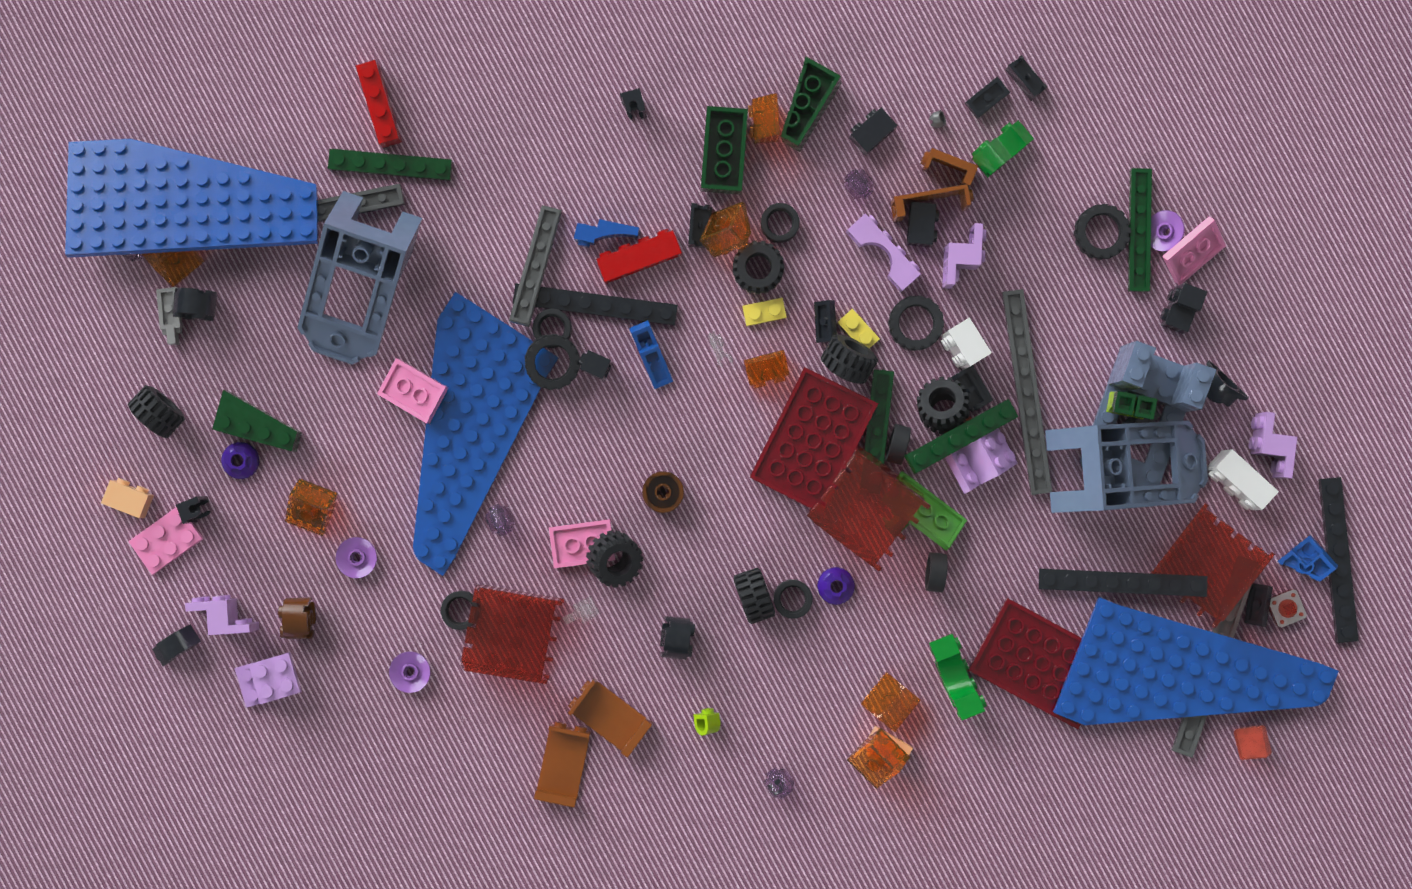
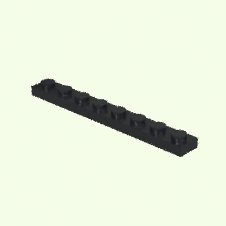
(605, 305)
(1337, 548)
(1123, 582)

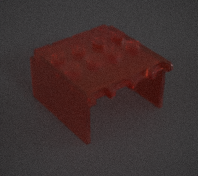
(867, 507)
(1213, 553)
(509, 633)

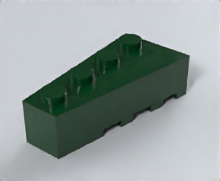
(812, 96)
(249, 422)

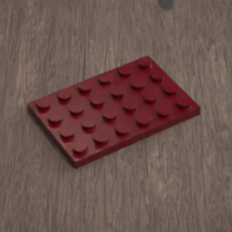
(813, 438)
(1027, 657)

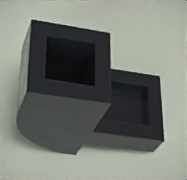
(176, 644)

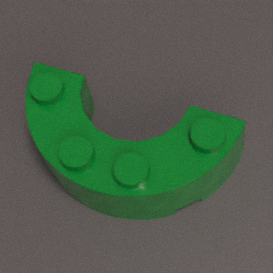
(994, 154)
(955, 678)

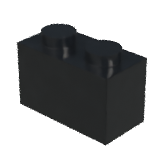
(872, 131)
(921, 224)
(595, 365)

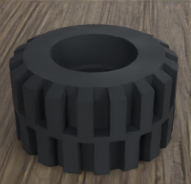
(758, 285)
(849, 359)
(939, 391)
(156, 411)
(624, 569)
(754, 595)

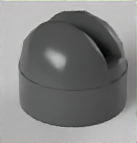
(938, 119)

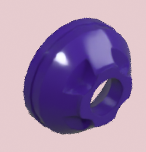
(250, 460)
(828, 577)

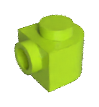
(707, 721)

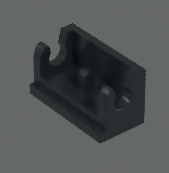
(1026, 78)
(633, 101)
(698, 221)
(977, 391)
(190, 509)

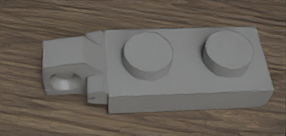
(168, 324)

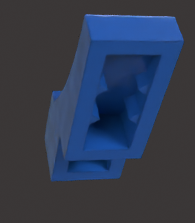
(588, 235)
(651, 354)

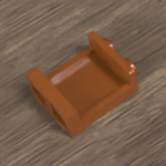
(950, 161)

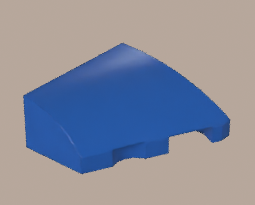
(1309, 559)

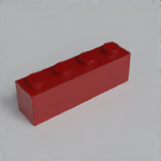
(378, 104)
(638, 257)

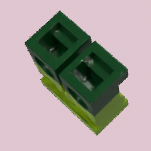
(1131, 405)

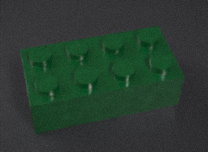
(724, 150)

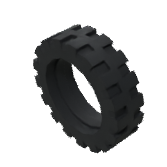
(1120, 220)
(919, 301)
(557, 383)

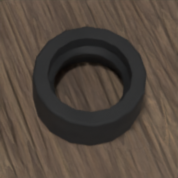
(787, 209)
(548, 313)
(898, 444)
(936, 572)
(777, 599)
(445, 609)

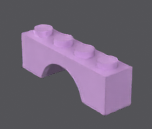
(866, 232)

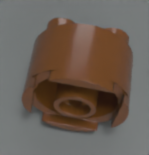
(653, 485)
(297, 618)

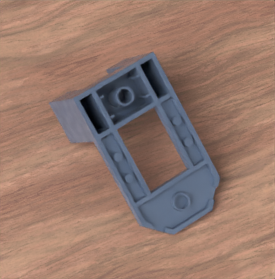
(365, 252)
(1172, 384)
(1109, 466)

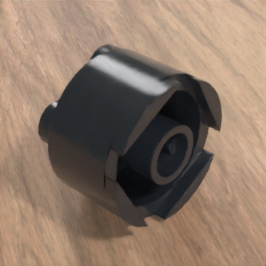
(194, 304)
(676, 637)

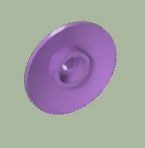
(1160, 223)
(345, 557)
(400, 677)

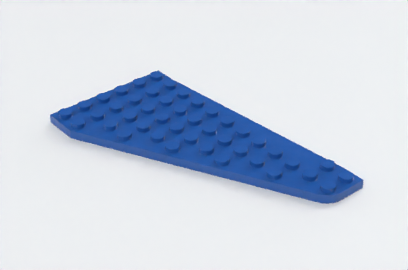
(473, 425)
(1162, 669)

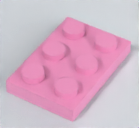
(1194, 251)
(412, 390)
(165, 541)
(572, 541)

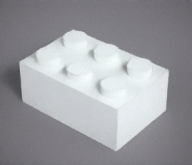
(965, 344)
(1241, 480)

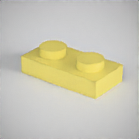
(764, 311)
(858, 329)

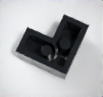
(1183, 304)

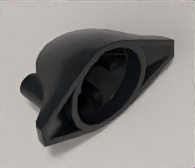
(1223, 388)

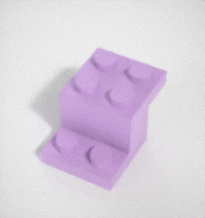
(963, 256)
(1273, 445)
(981, 460)
(222, 615)
(268, 680)

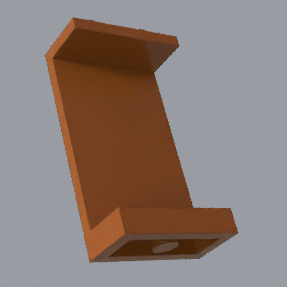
(898, 202)
(610, 716)
(562, 764)

